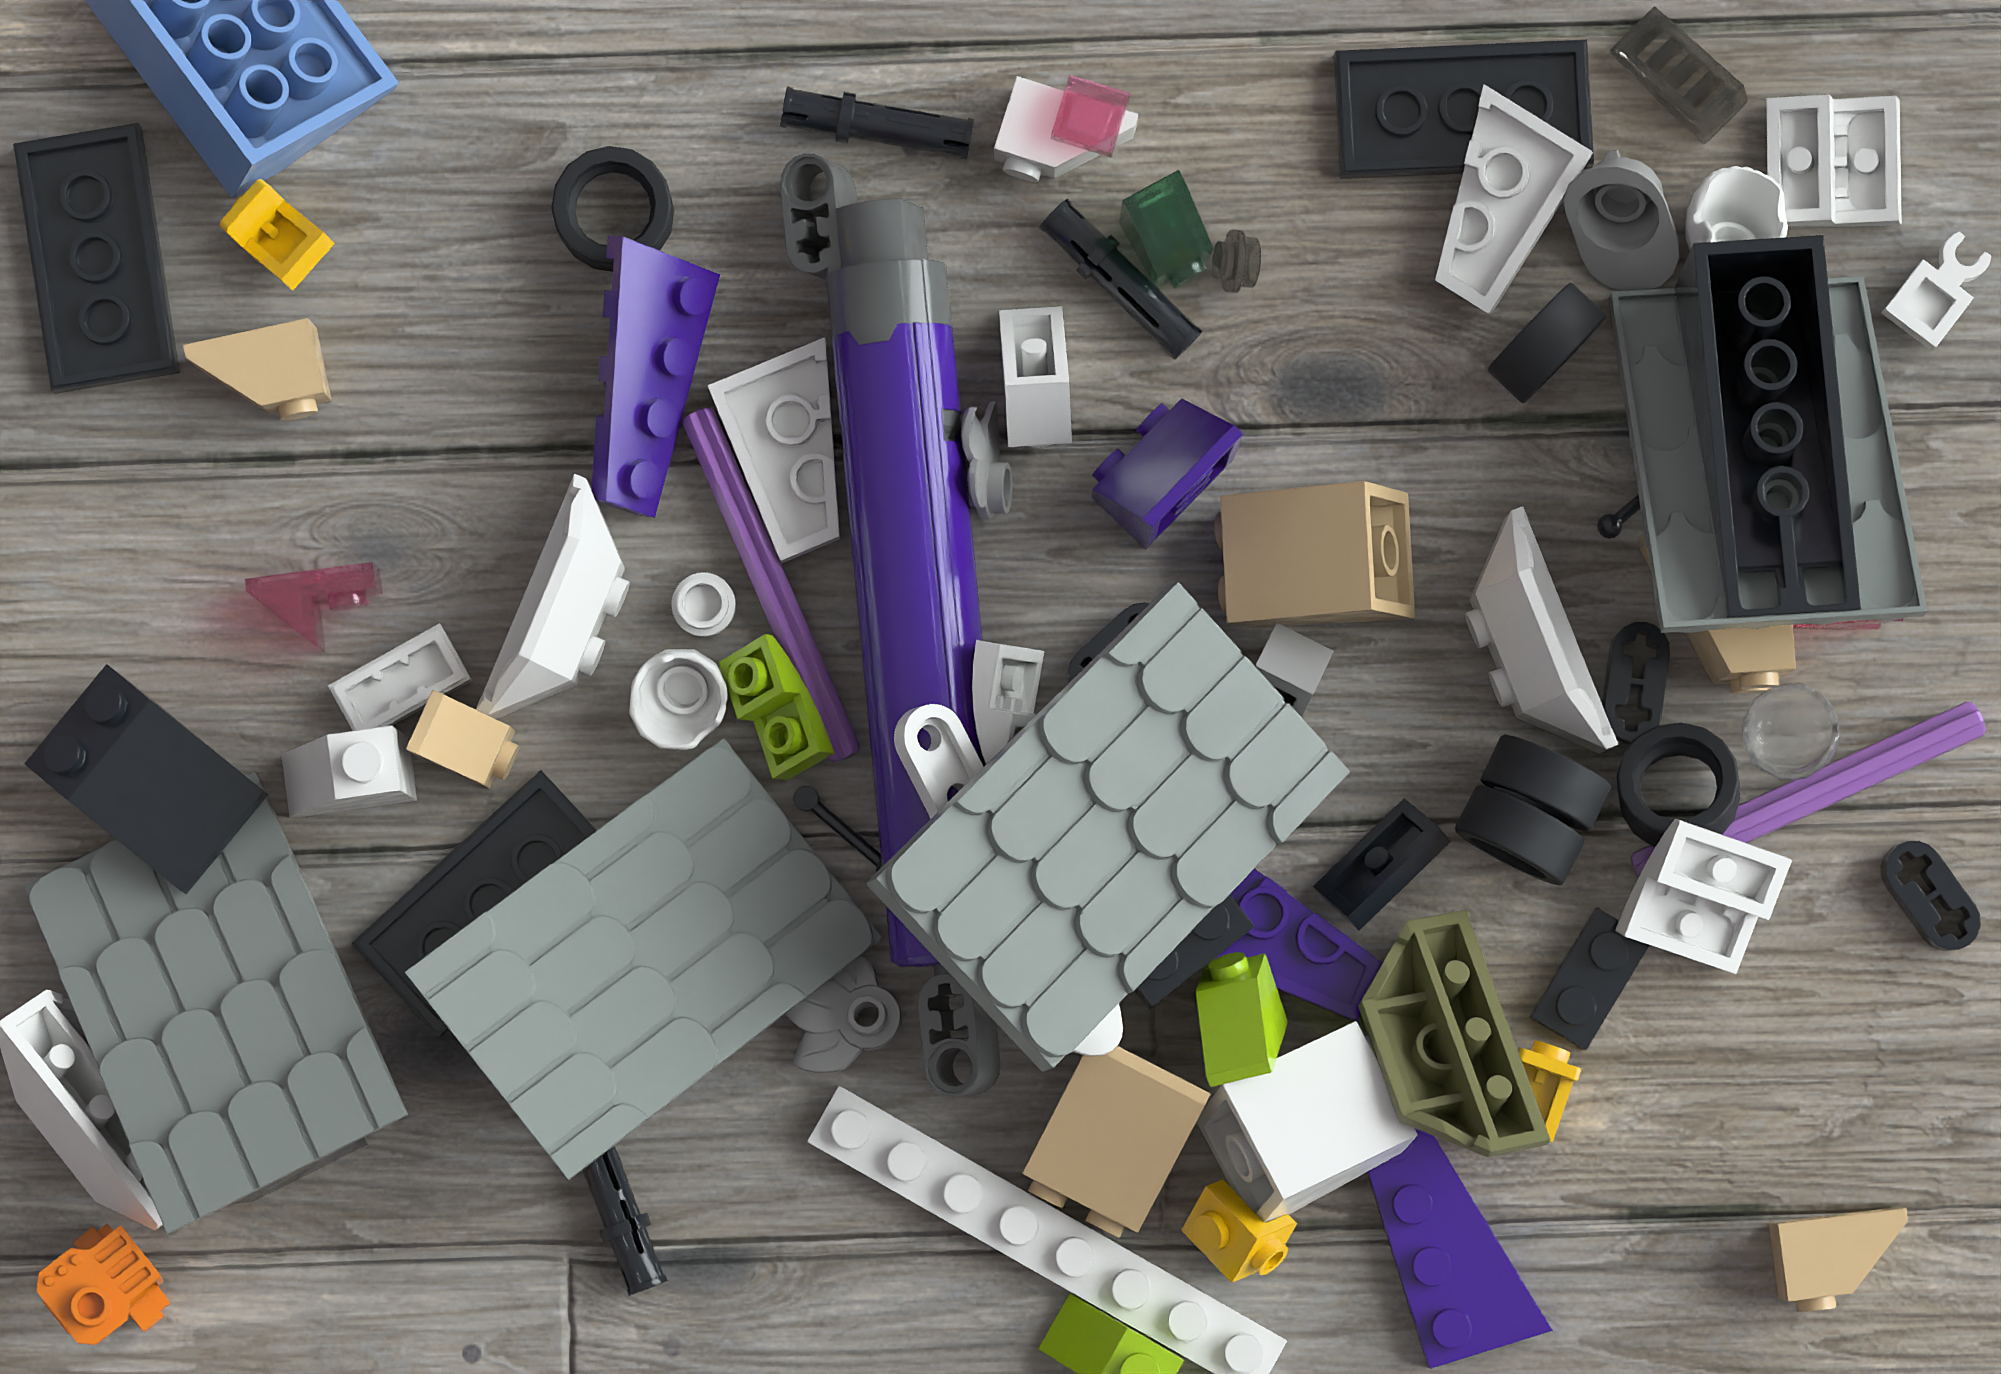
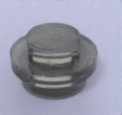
(1237, 261)

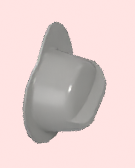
(1622, 224)

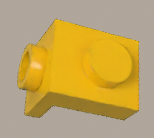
(275, 234)
(1550, 1080)
(1235, 1235)

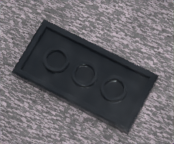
(1419, 105)
(96, 258)
(483, 870)

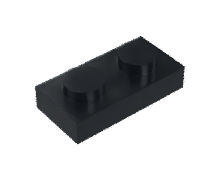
(1381, 864)
(1589, 980)

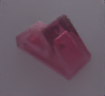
(298, 595)

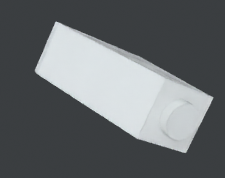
(349, 772)

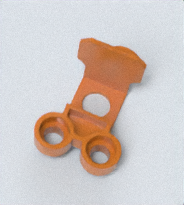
(101, 1285)

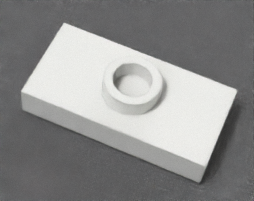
(400, 681)

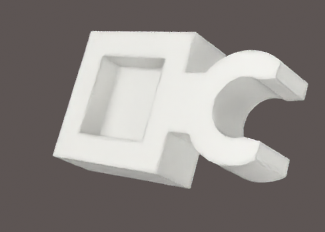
(1932, 297)

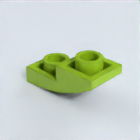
(774, 697)

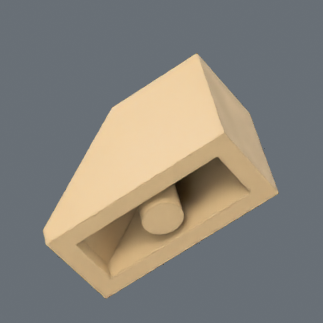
(269, 366)
(463, 741)
(1830, 1253)

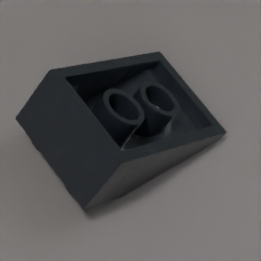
(146, 779)

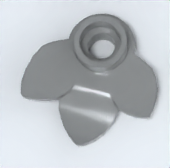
(987, 478)
(831, 1020)

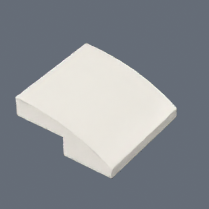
(1836, 159)
(1003, 692)
(1703, 895)

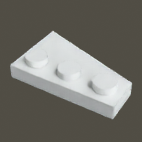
(1505, 199)

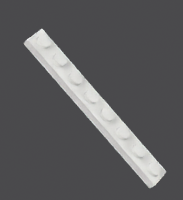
(1043, 1238)

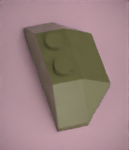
(1449, 1041)

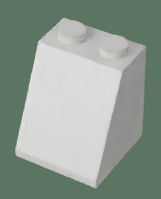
(1305, 1124)

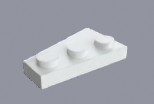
(785, 445)

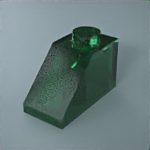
(1166, 231)

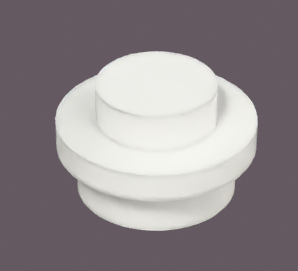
(703, 604)

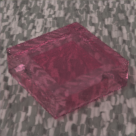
(1090, 116)

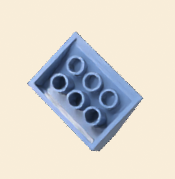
(250, 76)

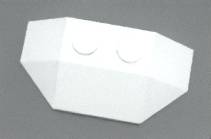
(561, 609)
(1533, 642)
(69, 1104)

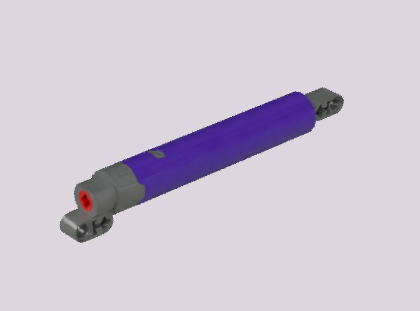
(905, 525)

